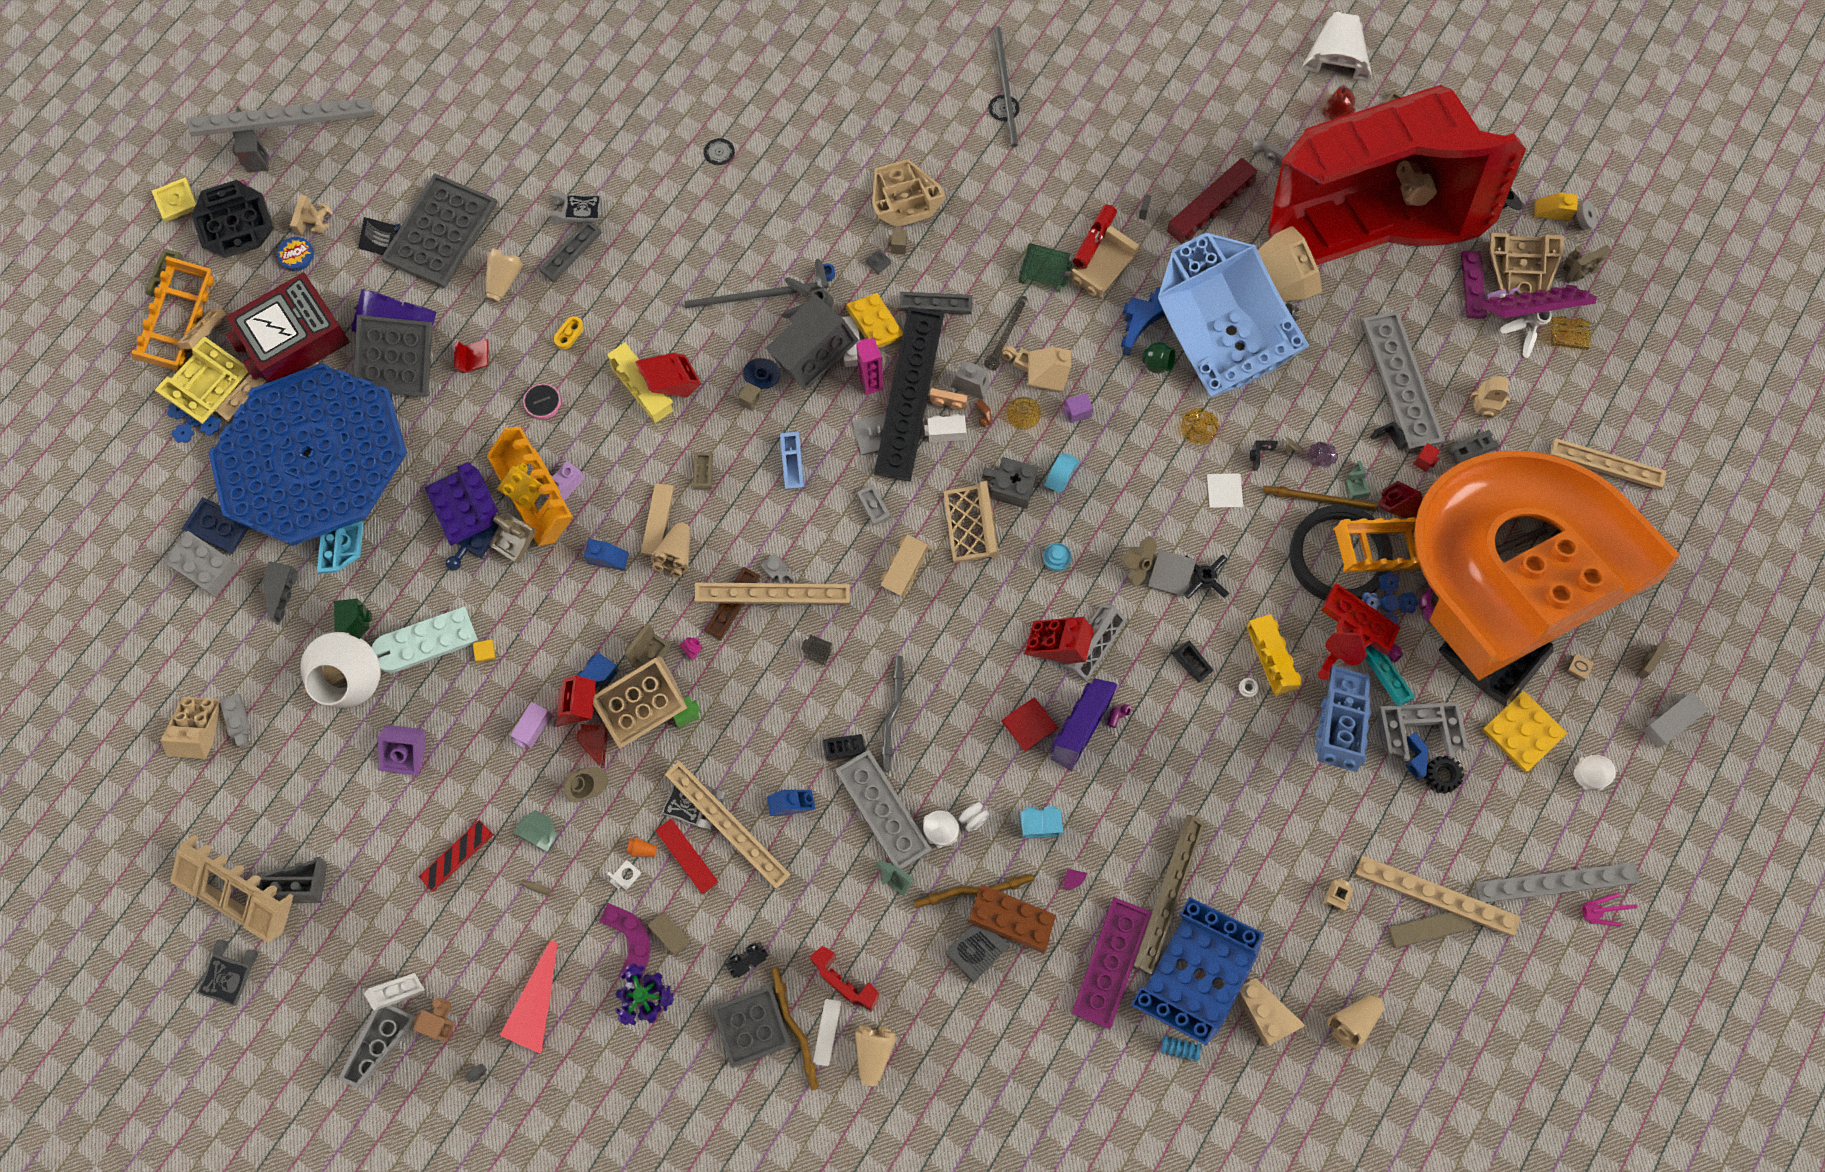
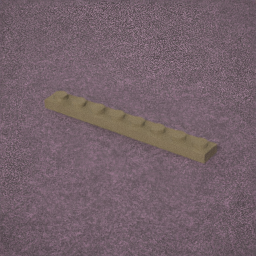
(1169, 894)

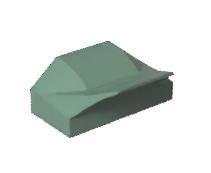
(537, 830)

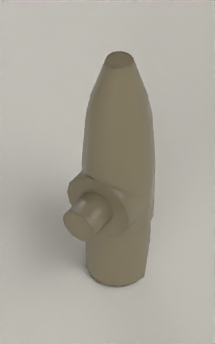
(537, 887)

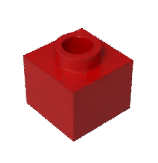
(1427, 457)

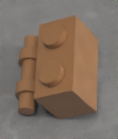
(435, 1024)

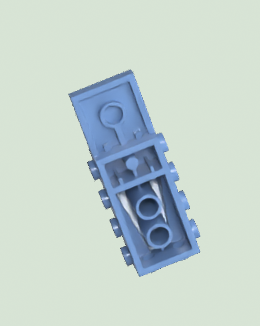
(1344, 720)

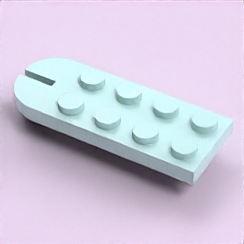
(424, 640)

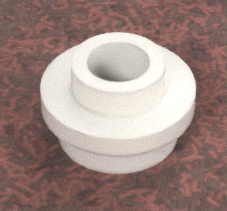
(1250, 682)

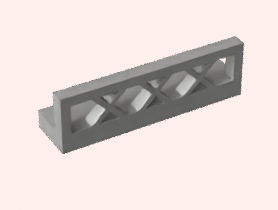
(1100, 623)

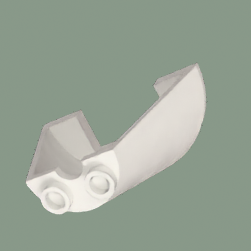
(1341, 44)

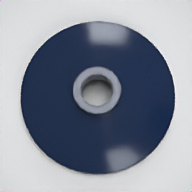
(761, 368)

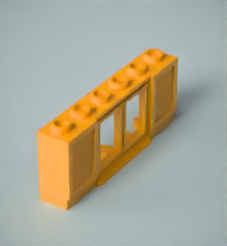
(554, 516)

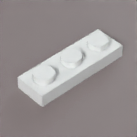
(393, 991)

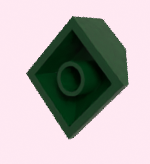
(351, 617)

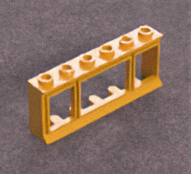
(155, 308)
(1378, 526)

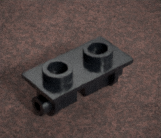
(752, 954)

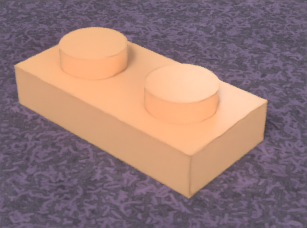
(953, 400)

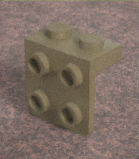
(645, 647)

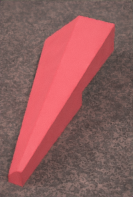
(529, 1015)

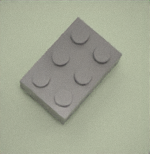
(201, 564)

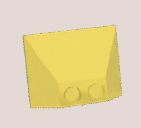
(203, 380)

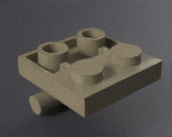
(1583, 265)
(512, 537)

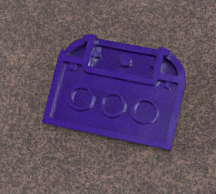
(462, 503)

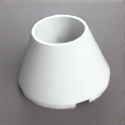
(352, 657)

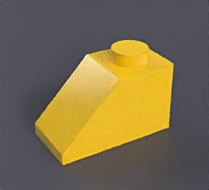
(1556, 206)

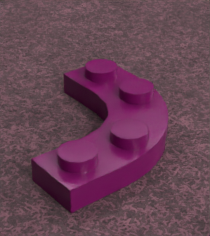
(634, 931)

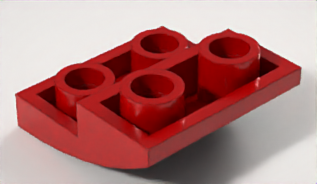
(1029, 724)

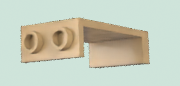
(1107, 264)

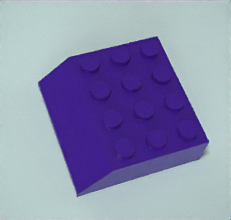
(1082, 722)

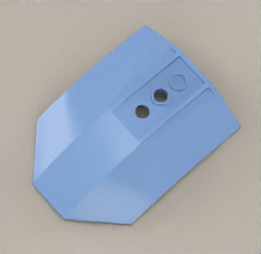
(1222, 285)

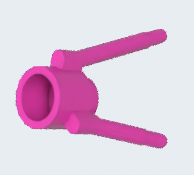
(1592, 911)

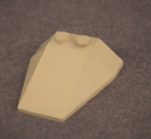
(905, 193)
(1525, 261)

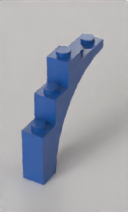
(1139, 316)

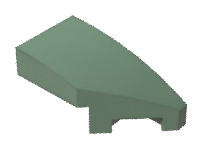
(1357, 483)
(895, 877)

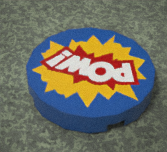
(295, 253)

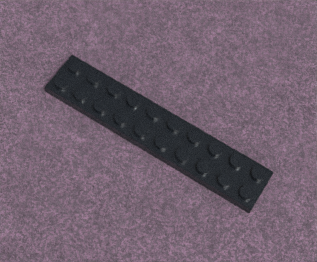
(909, 394)

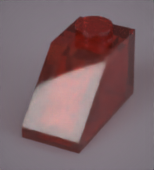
(594, 741)

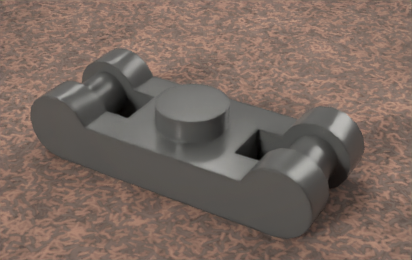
(1473, 447)

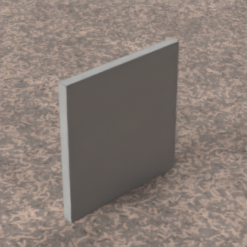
(869, 433)
(1171, 572)

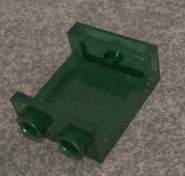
(1045, 266)

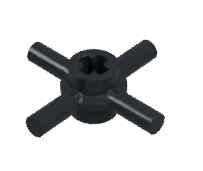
(1209, 582)

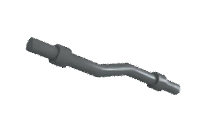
(886, 750)

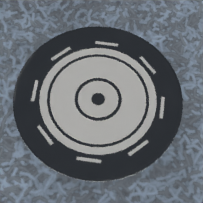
(998, 110)
(719, 151)

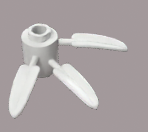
(1535, 320)

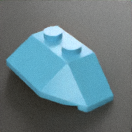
(340, 548)

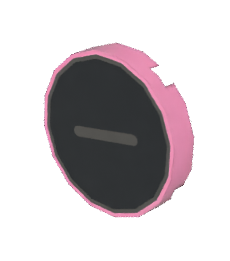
(542, 401)

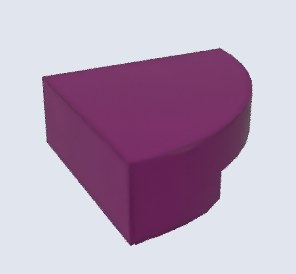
(1073, 879)

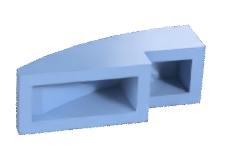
(792, 460)

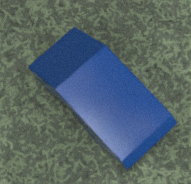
(1418, 765)

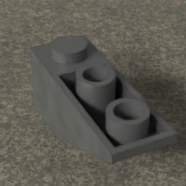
(278, 585)

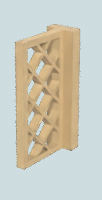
(986, 515)

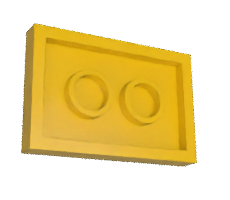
(875, 320)

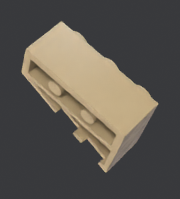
(905, 565)
(1267, 1014)

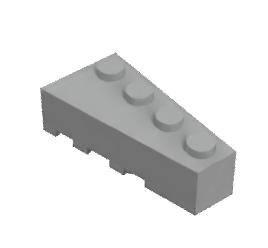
(377, 1041)

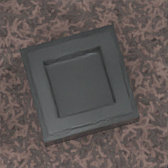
(1145, 206)

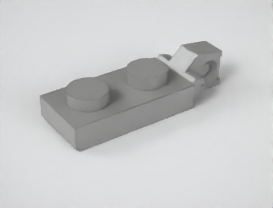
(236, 719)

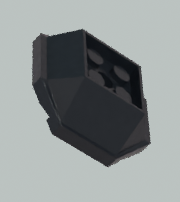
(222, 206)

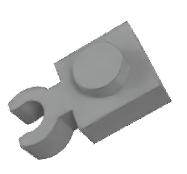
(775, 568)

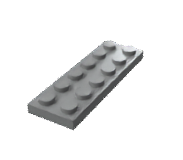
(883, 810)

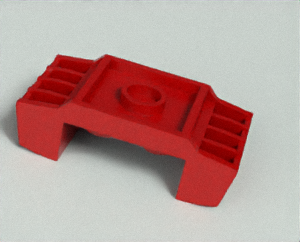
(823, 959)

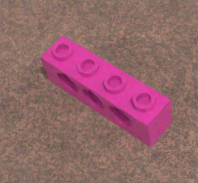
(869, 365)

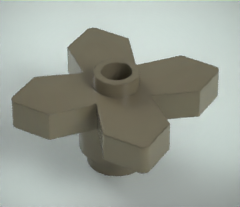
(1140, 560)

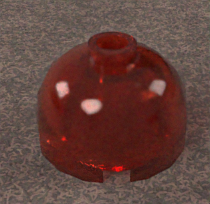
(1340, 103)

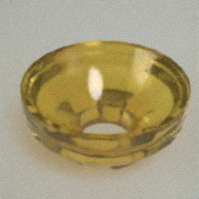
(1024, 420)

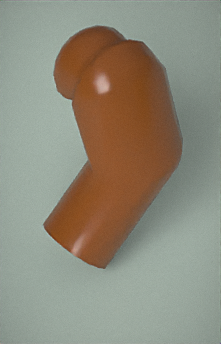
(986, 412)

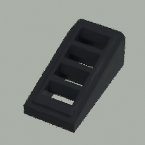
(1188, 665)
(837, 740)

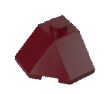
(1401, 500)

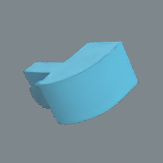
(1061, 472)

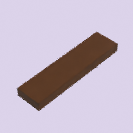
(727, 612)

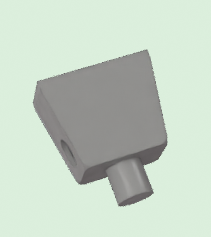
(971, 380)

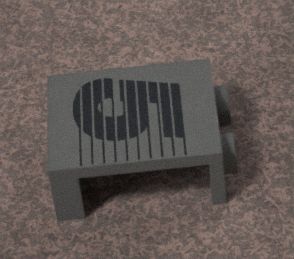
(976, 951)

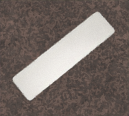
(827, 1032)

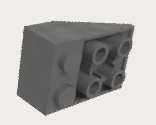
(250, 150)

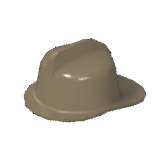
(585, 784)

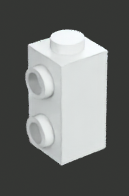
(946, 428)

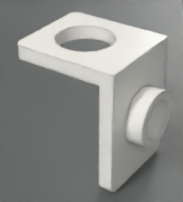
(617, 879)

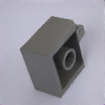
(1003, 478)

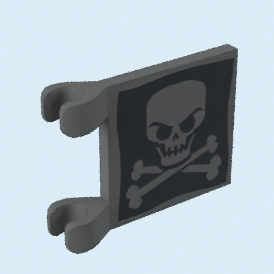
(225, 976)

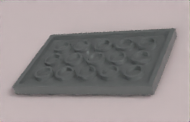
(439, 230)

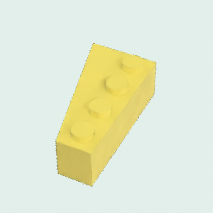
(624, 366)

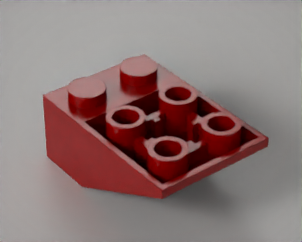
(669, 374)
(1060, 639)
(575, 700)

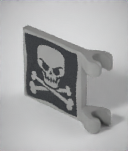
(576, 208)
(682, 809)

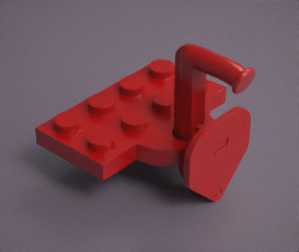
(1356, 628)

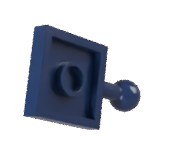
(476, 544)

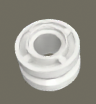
(974, 817)

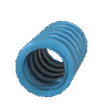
(1180, 1048)

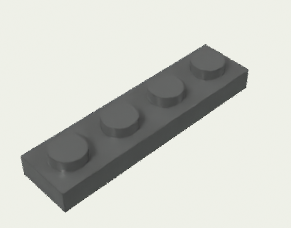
(570, 251)
(936, 302)

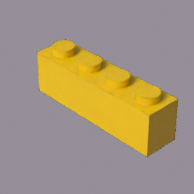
(1273, 655)

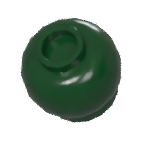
(1159, 358)

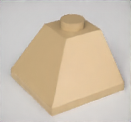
(1049, 368)

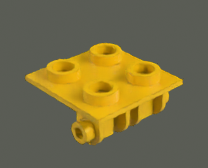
(520, 486)

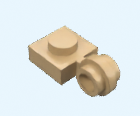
(1021, 358)

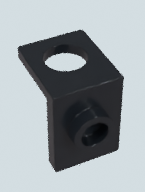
(1394, 432)
(1255, 452)

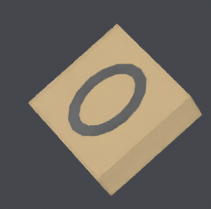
(1580, 667)

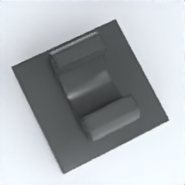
(878, 261)

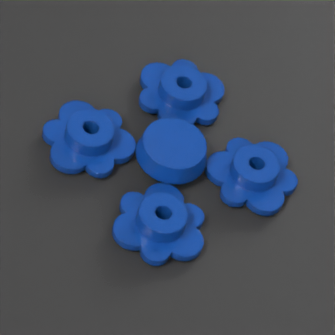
(183, 433)
(1389, 601)

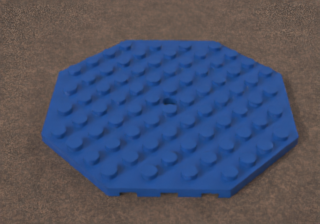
(295, 497)

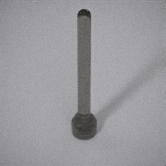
(992, 361)

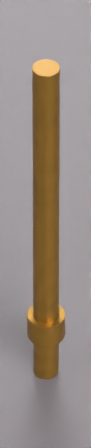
(1283, 491)

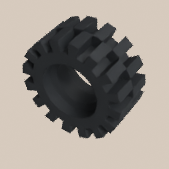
(1435, 782)

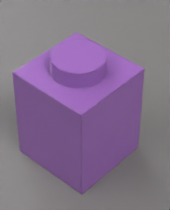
(1078, 408)

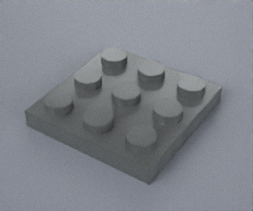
(751, 1027)

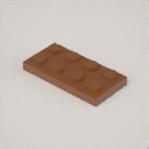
(1012, 918)

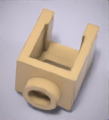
(1336, 901)

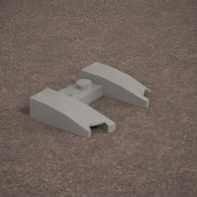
(1446, 715)

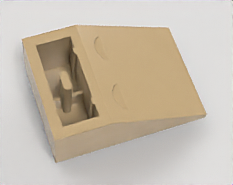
(192, 728)

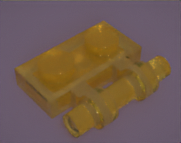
(1570, 337)

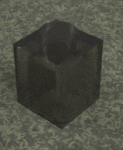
(816, 649)

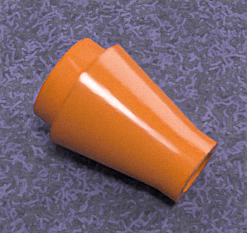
(641, 848)

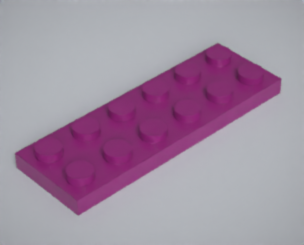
(1538, 301)
(1111, 963)

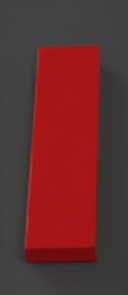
(686, 856)

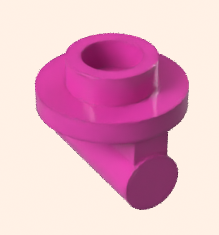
(691, 647)

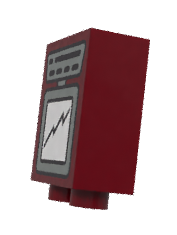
(285, 330)

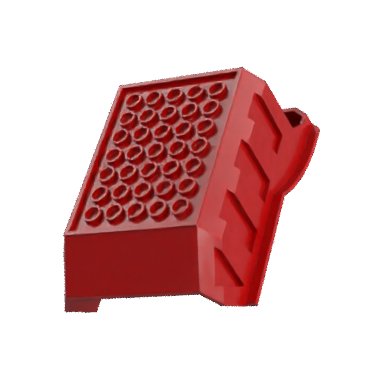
(1344, 185)

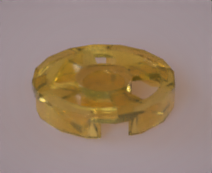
(1199, 425)

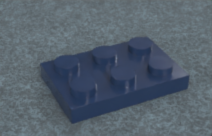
(212, 527)

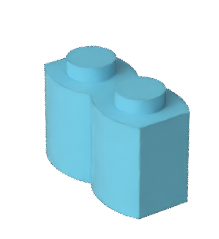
(1041, 822)

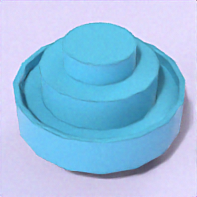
(1057, 557)

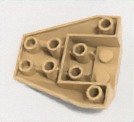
(1291, 265)

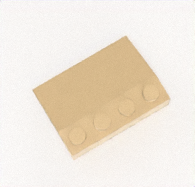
(639, 702)

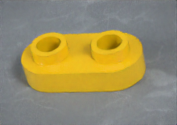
(567, 333)

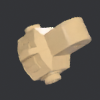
(1416, 186)
(1491, 397)

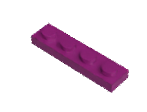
(1473, 284)

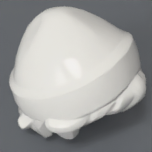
(1594, 772)
(940, 828)

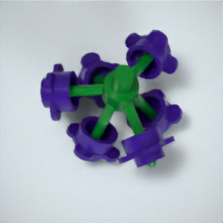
(629, 995)

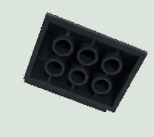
(1506, 682)

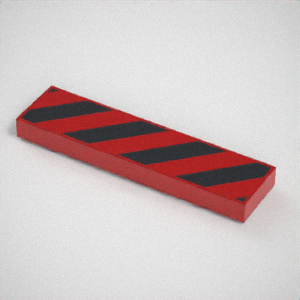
(456, 855)

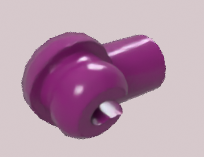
(1118, 712)

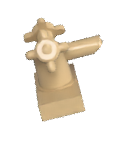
(306, 213)

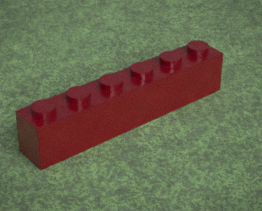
(1212, 200)

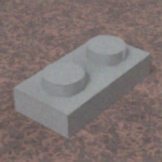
(873, 505)

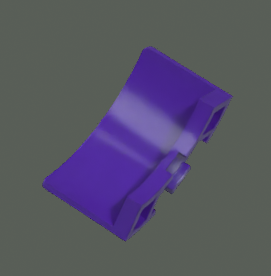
(380, 305)

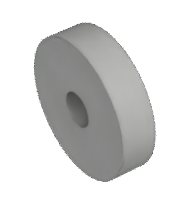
(1586, 215)

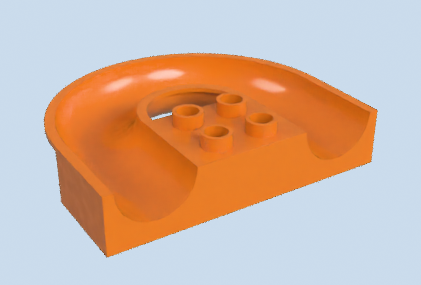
(1510, 608)

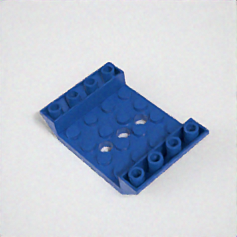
(1207, 943)

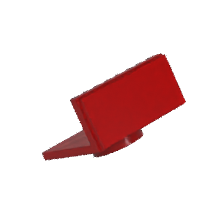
(471, 356)

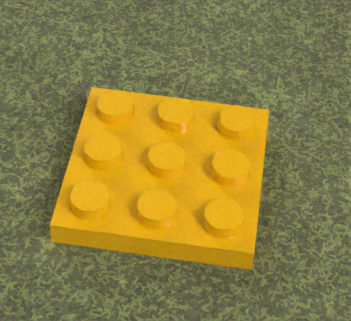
(1524, 731)

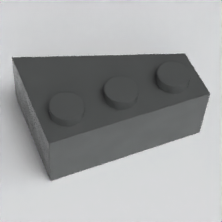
(303, 881)

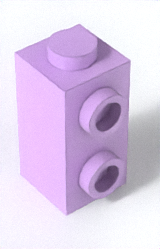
(567, 479)
(530, 726)

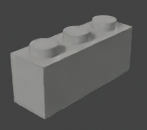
(1674, 718)

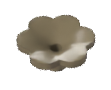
(1291, 445)

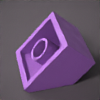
(401, 749)

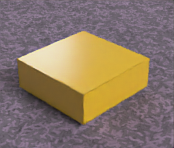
(484, 651)

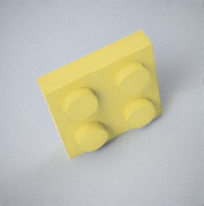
(174, 199)

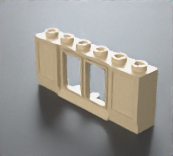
(263, 913)

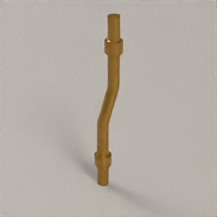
(934, 898)
(809, 1067)

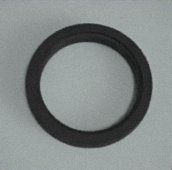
(1333, 512)

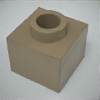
(898, 241)
(749, 396)

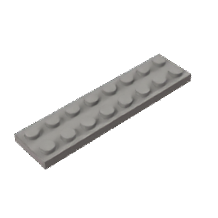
(1402, 380)

